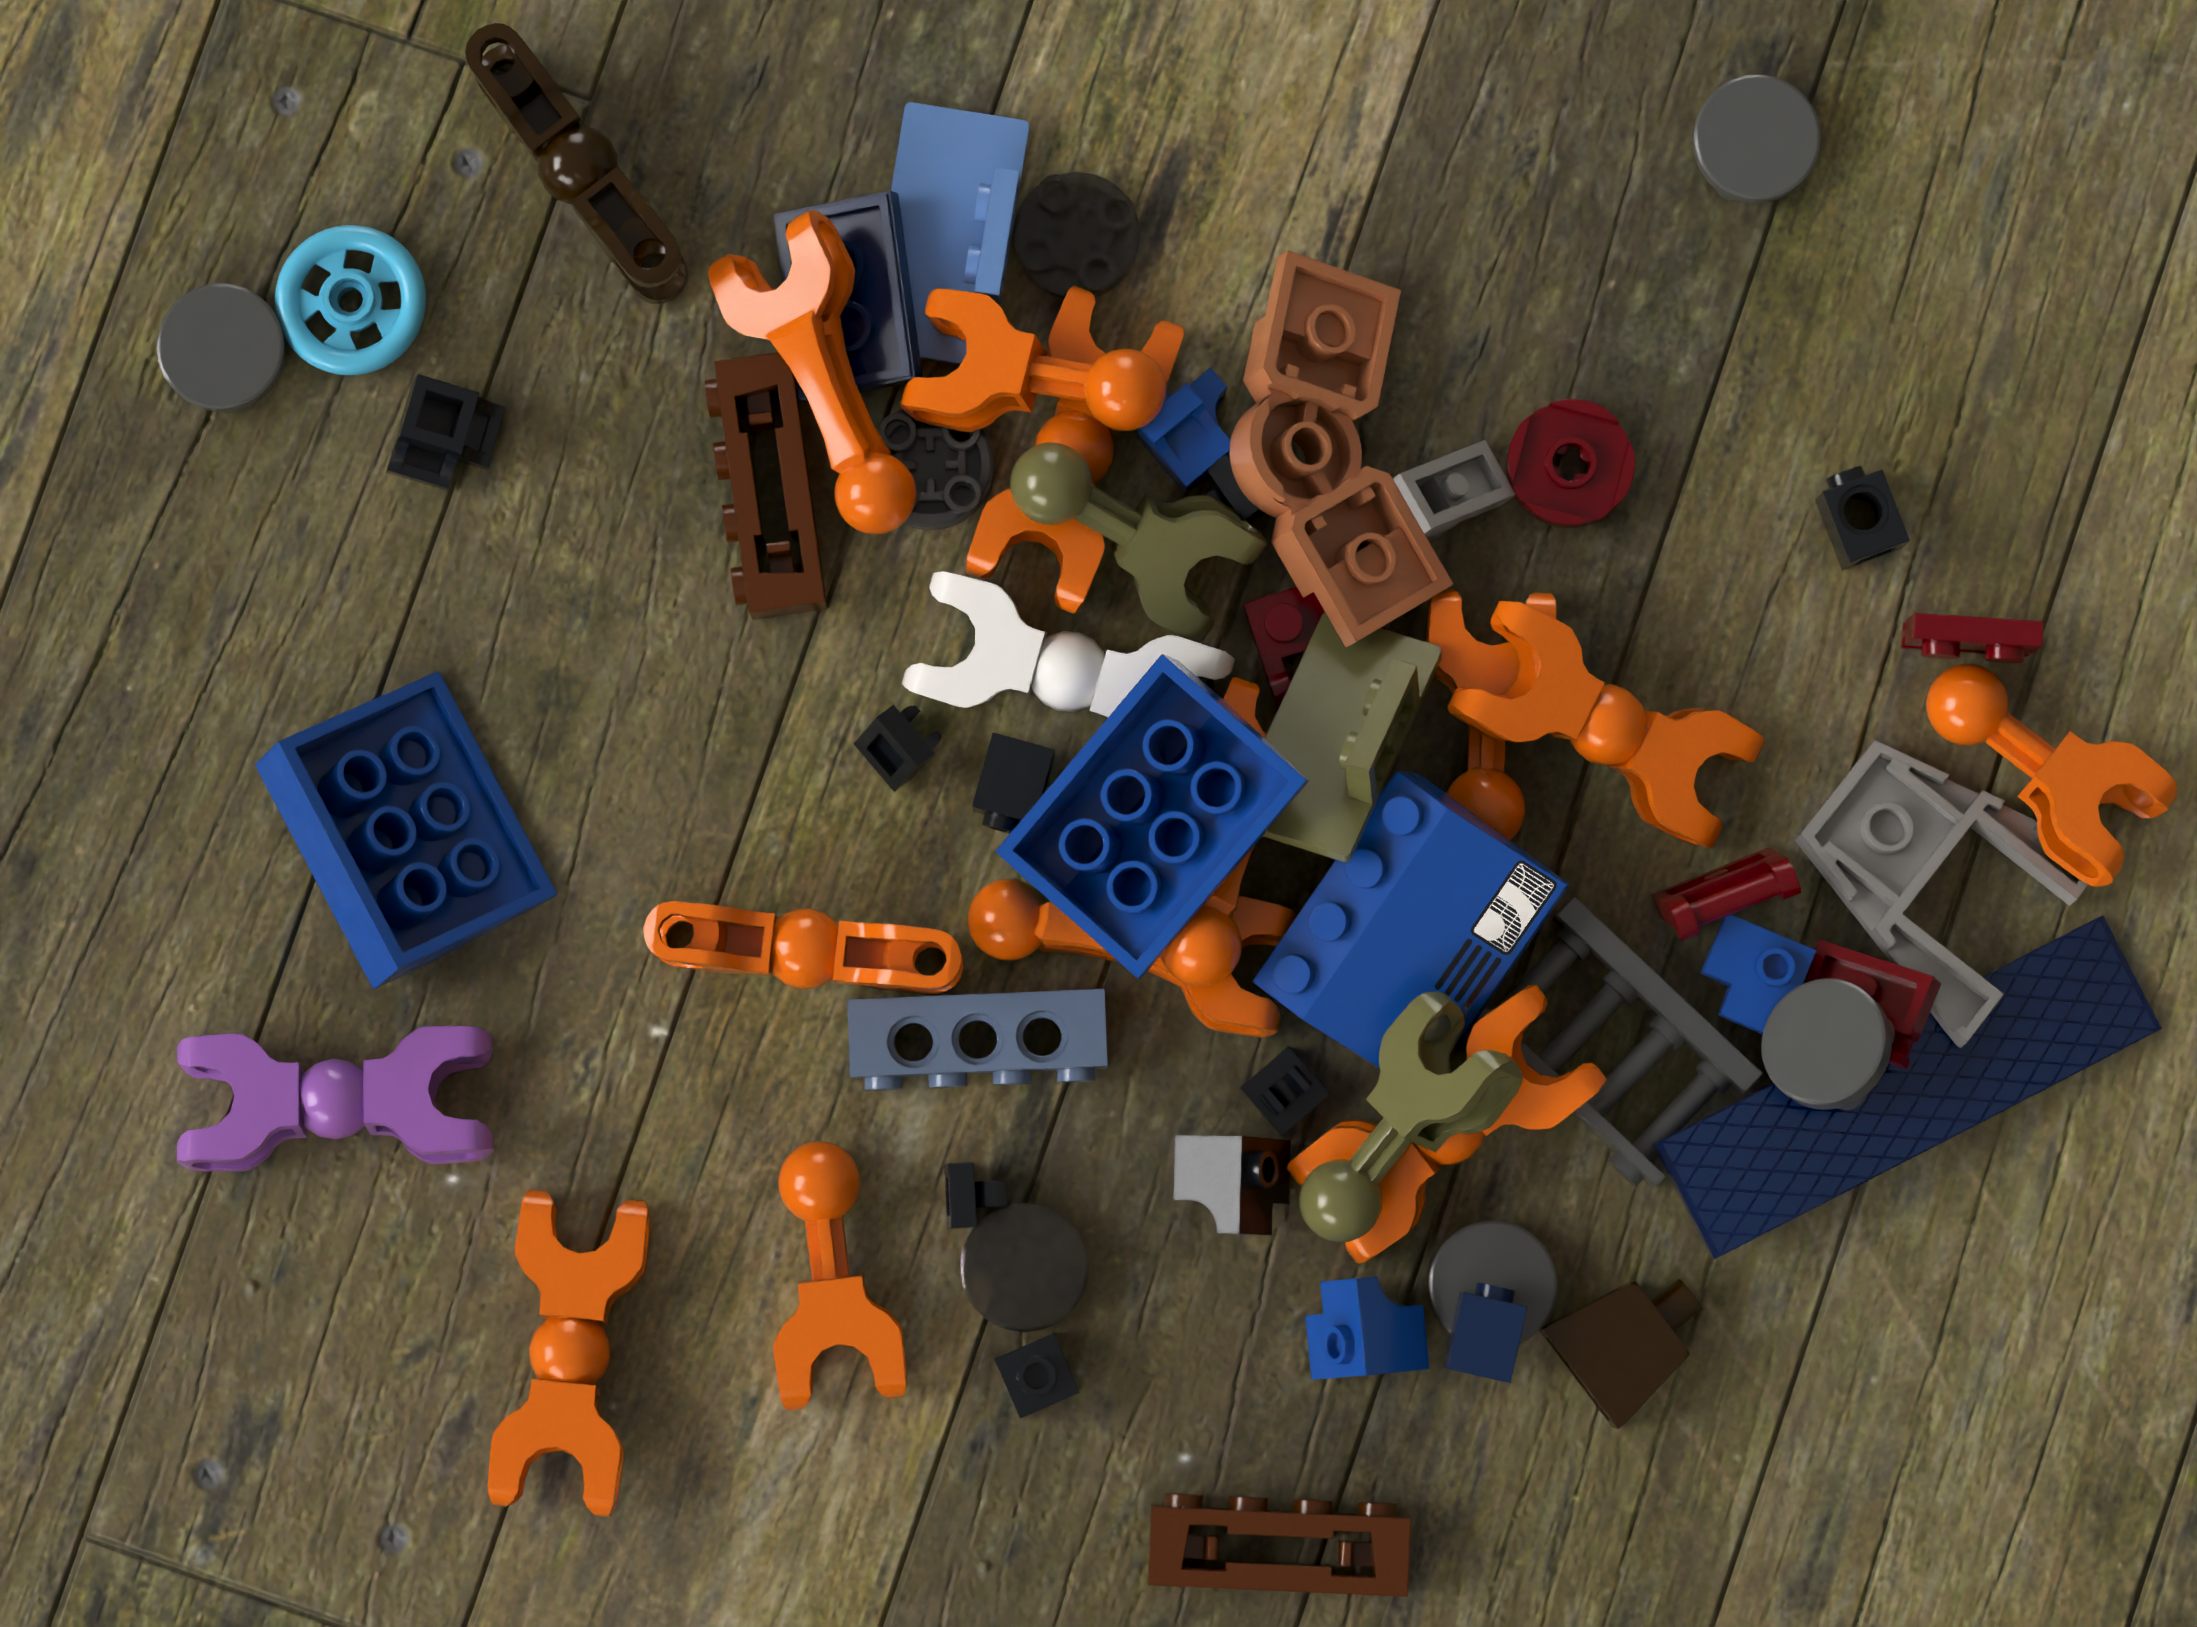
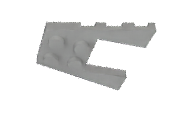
(1886, 839)

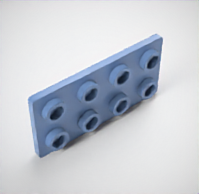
(957, 207)

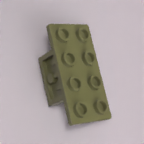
(1345, 732)

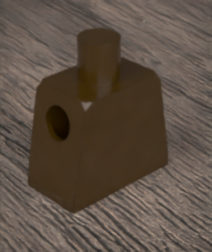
(1623, 1345)

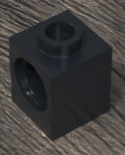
(1852, 544)
(1011, 781)
(1037, 1375)

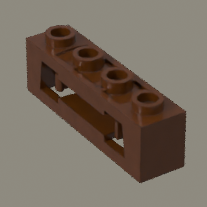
(753, 382)
(1310, 1518)

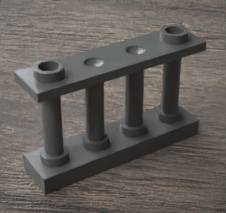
(1672, 1026)

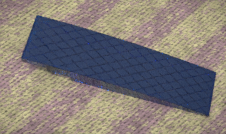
(1779, 1159)

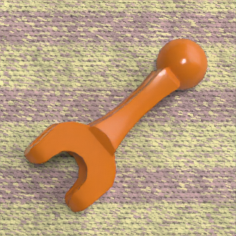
(805, 327)
(1013, 920)
(1212, 941)

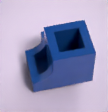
(1186, 431)
(1755, 969)
(1364, 1332)

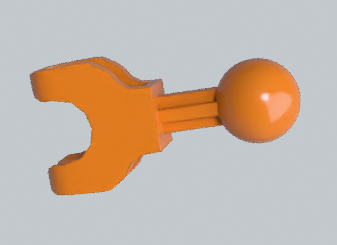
(1011, 366)
(1477, 665)
(2066, 782)
(821, 1186)

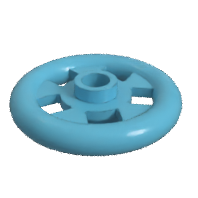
(390, 265)

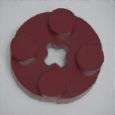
(1601, 446)

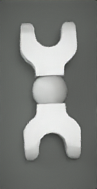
(1061, 669)

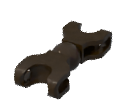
(576, 163)

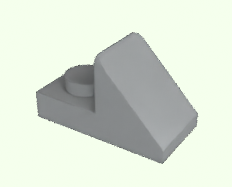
(1454, 489)

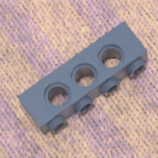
(878, 1021)

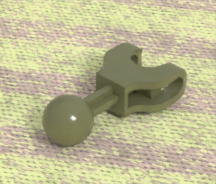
(1150, 542)
(1418, 1105)

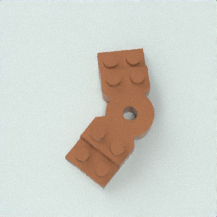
(1313, 373)

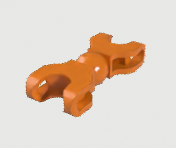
(1073, 543)
(1605, 724)
(803, 948)
(1537, 1105)
(569, 1352)

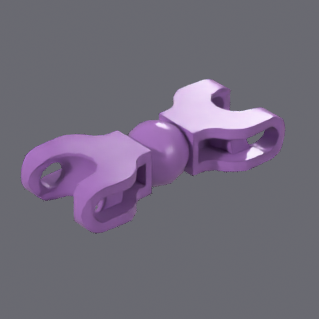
(334, 1098)

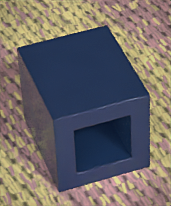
(1486, 1333)

